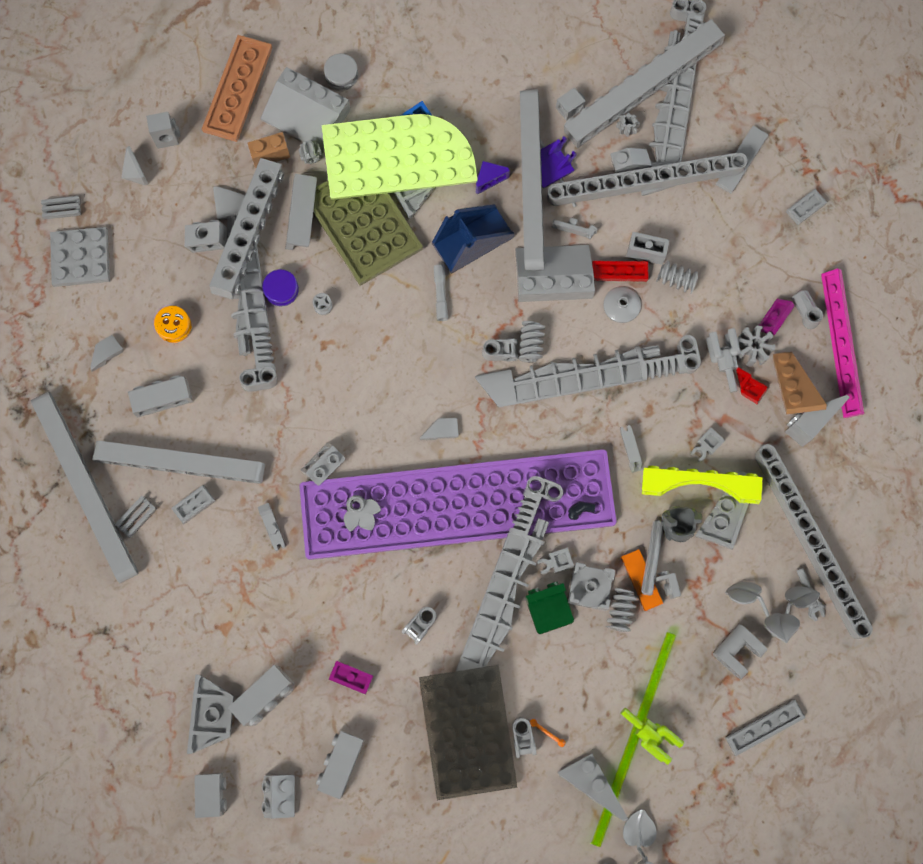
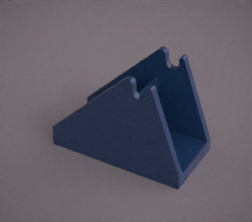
(470, 235)

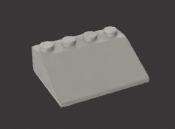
(303, 106)
(565, 277)

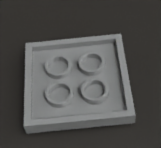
(79, 257)

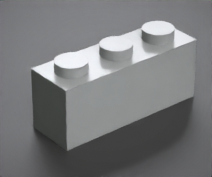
(160, 396)
(339, 764)

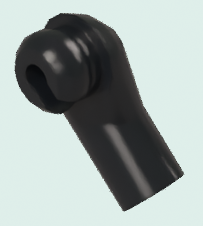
(580, 506)

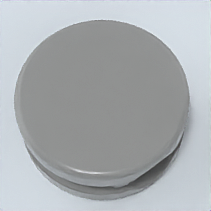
(341, 71)

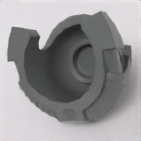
(680, 523)

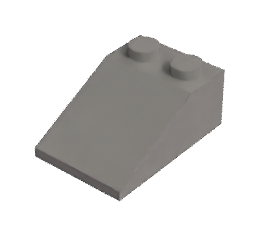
(808, 424)

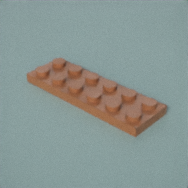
(237, 88)

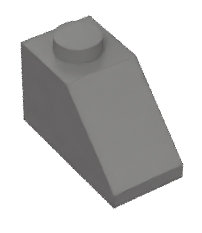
(630, 159)

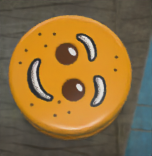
(172, 324)

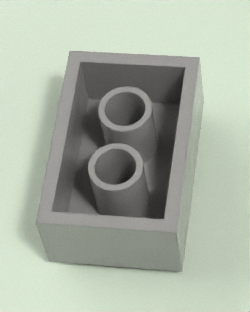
(262, 696)

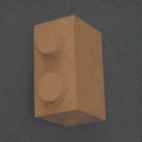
(269, 148)

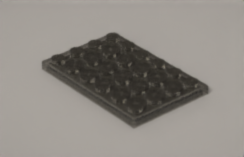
(467, 732)

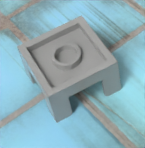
(591, 587)

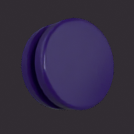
(280, 287)

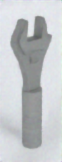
(818, 606)

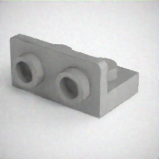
(323, 463)

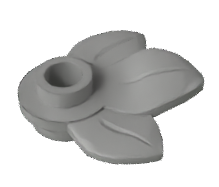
(363, 515)

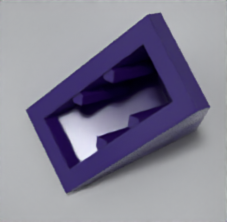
(490, 175)

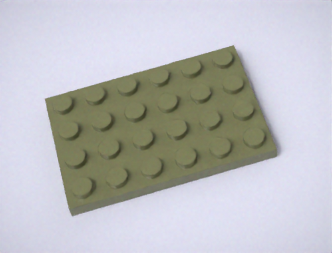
(366, 232)

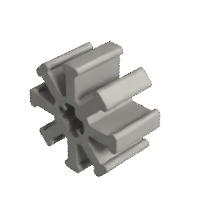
(753, 353)

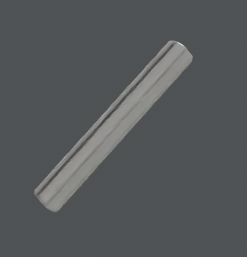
(652, 558)

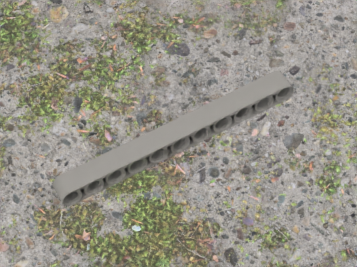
(653, 173)
(531, 180)
(84, 487)
(820, 547)

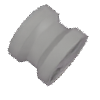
(322, 300)

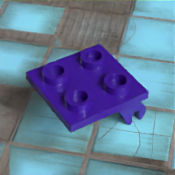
(554, 163)

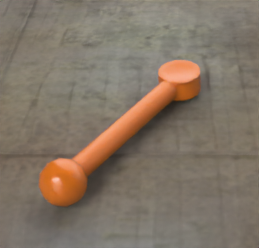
(561, 742)

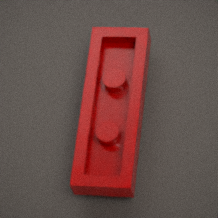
(620, 271)

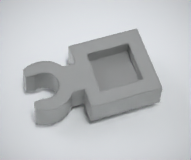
(708, 443)
(558, 561)

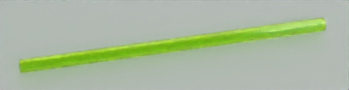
(633, 738)

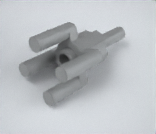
(726, 355)

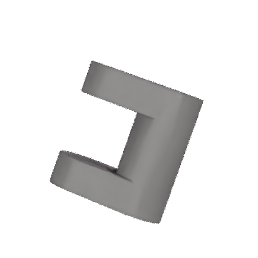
(733, 644)

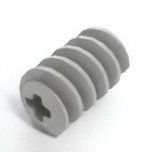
(677, 276)
(530, 342)
(622, 610)

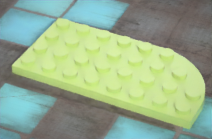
(395, 155)

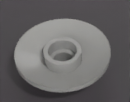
(618, 312)

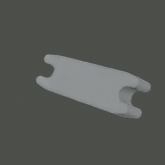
(572, 228)
(631, 449)
(271, 526)

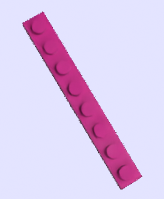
(842, 342)

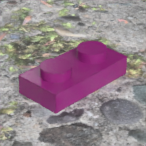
(776, 316)
(351, 677)

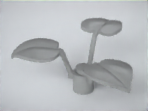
(778, 624)
(639, 831)

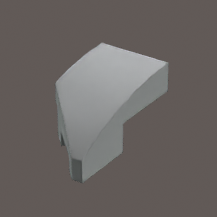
(104, 351)
(441, 429)

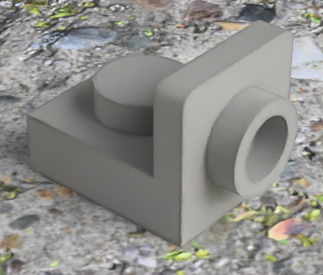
(671, 587)

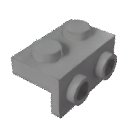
(278, 796)

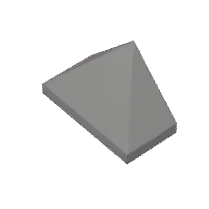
(132, 169)

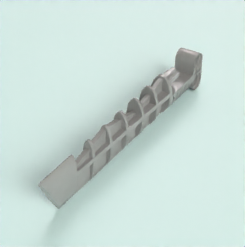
(674, 111)
(252, 311)
(573, 378)
(498, 602)

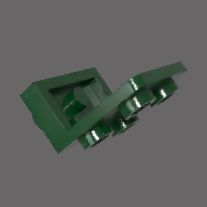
(549, 608)

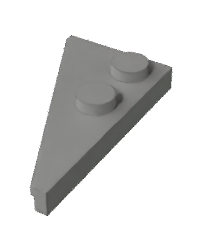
(590, 780)

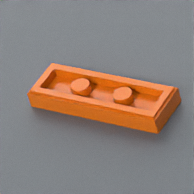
(635, 568)

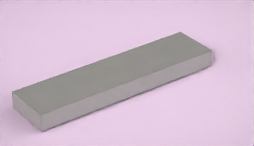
(749, 147)
(765, 727)

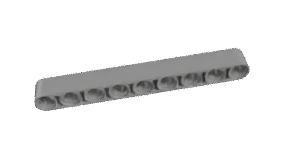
(179, 462)

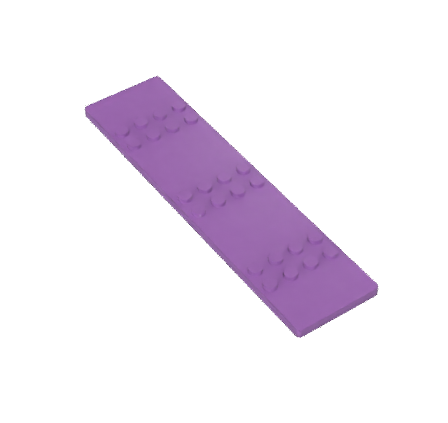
(454, 503)

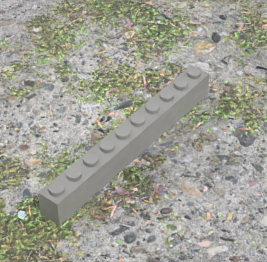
(643, 83)

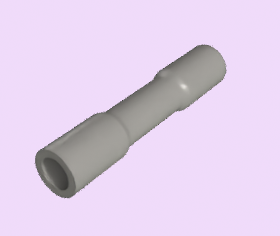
(441, 305)

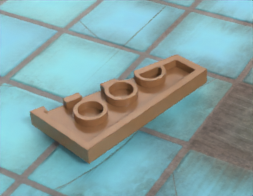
(795, 386)

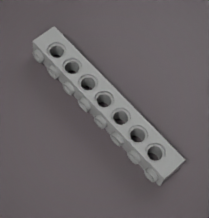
(265, 171)

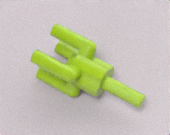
(653, 735)

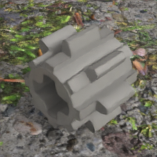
(628, 124)
(310, 152)

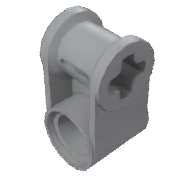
(502, 350)
(419, 625)
(523, 739)

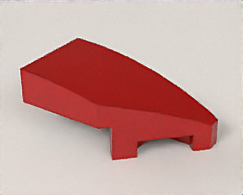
(750, 387)

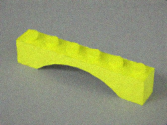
(742, 488)

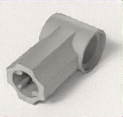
(807, 308)

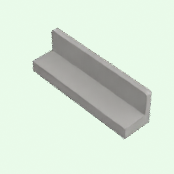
(301, 211)

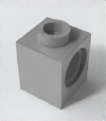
(570, 103)

